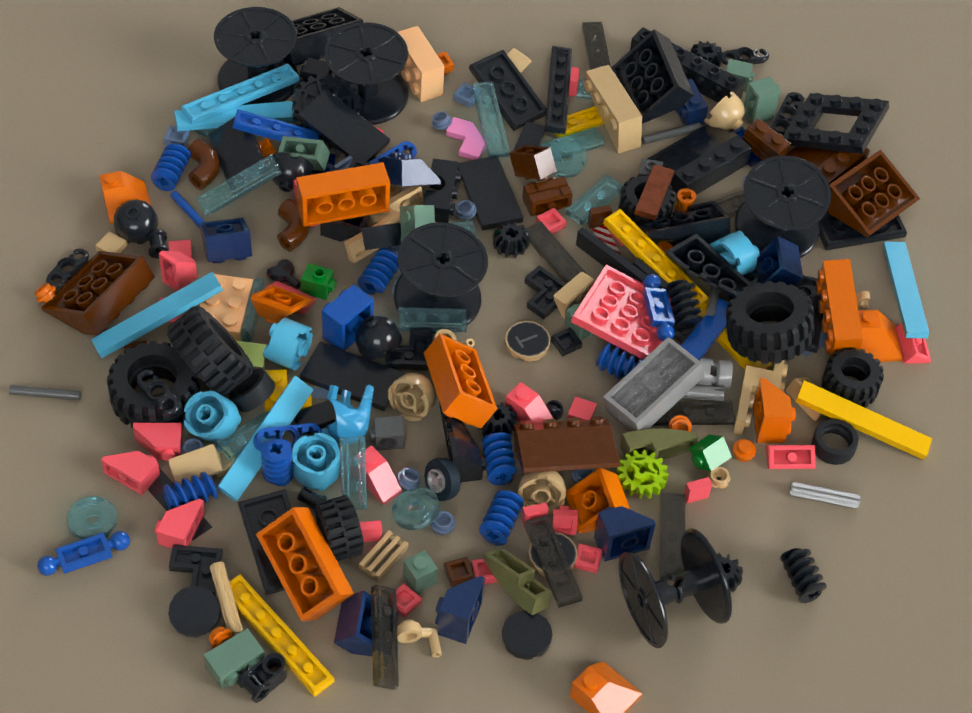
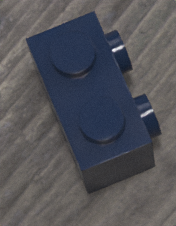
(694, 109)

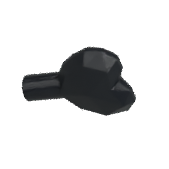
(284, 272)

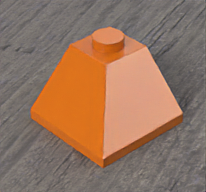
(119, 188)
(277, 303)
(879, 336)
(603, 690)

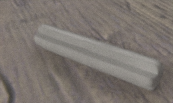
(825, 494)

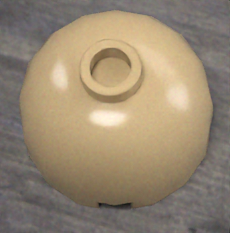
(727, 113)
(412, 396)
(543, 488)

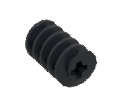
(684, 304)
(799, 570)

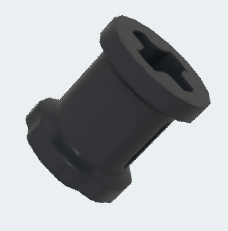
(157, 242)

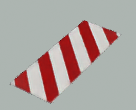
(605, 236)

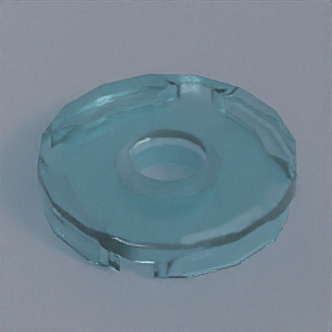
(575, 150)
(89, 507)
(419, 518)

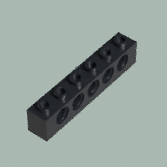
(707, 77)

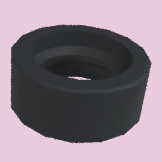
(253, 391)
(840, 428)

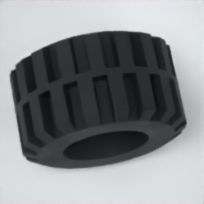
(630, 197)
(858, 365)
(340, 527)

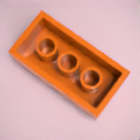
(343, 194)
(838, 306)
(460, 381)
(304, 563)

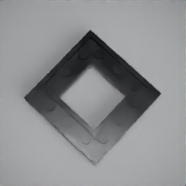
(869, 114)

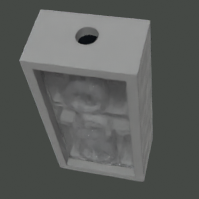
(654, 386)

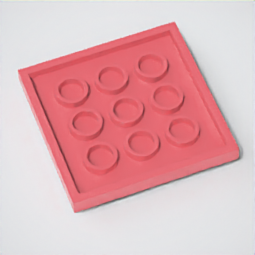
(618, 313)

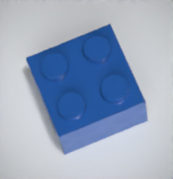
(345, 315)

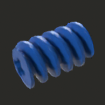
(170, 167)
(379, 272)
(615, 362)
(499, 458)
(277, 462)
(189, 491)
(501, 517)

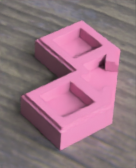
(466, 131)

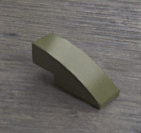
(662, 442)
(518, 580)

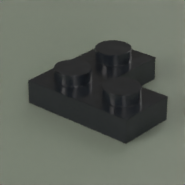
(546, 285)
(411, 355)
(196, 561)

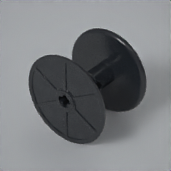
(251, 42)
(371, 61)
(783, 200)
(441, 269)
(701, 577)

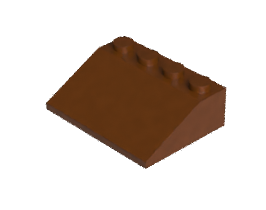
(830, 163)
(870, 195)
(100, 291)
(565, 445)

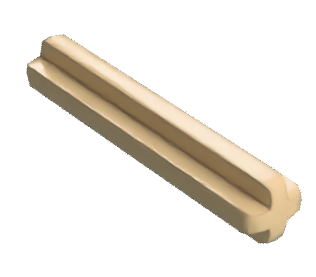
(226, 597)

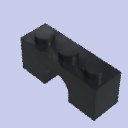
(442, 200)

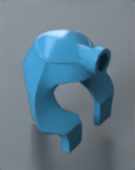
(349, 420)

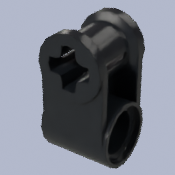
(260, 680)

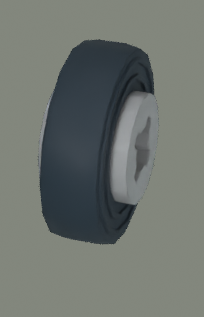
(442, 478)

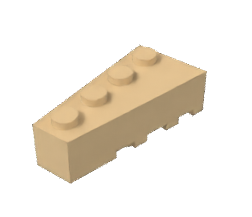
(615, 108)

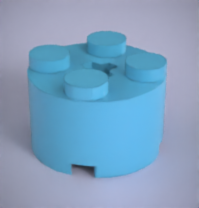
(737, 252)
(288, 343)
(211, 416)
(316, 461)

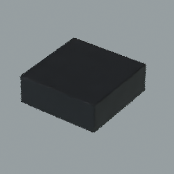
(566, 342)

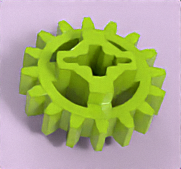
(642, 474)

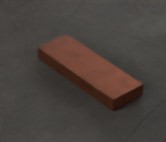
(654, 192)

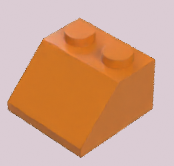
(772, 413)
(593, 495)

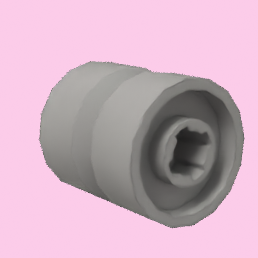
(722, 373)

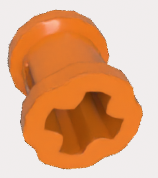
(683, 200)

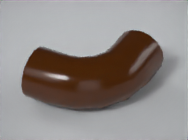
(208, 164)
(295, 232)

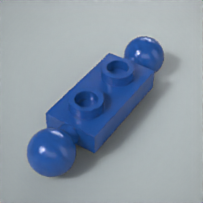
(658, 307)
(83, 553)

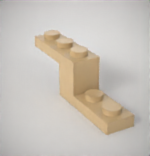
(410, 196)
(748, 390)

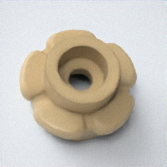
(721, 473)

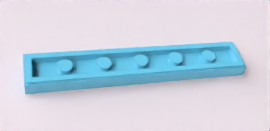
(239, 94)
(278, 110)
(905, 290)
(156, 315)
(249, 459)

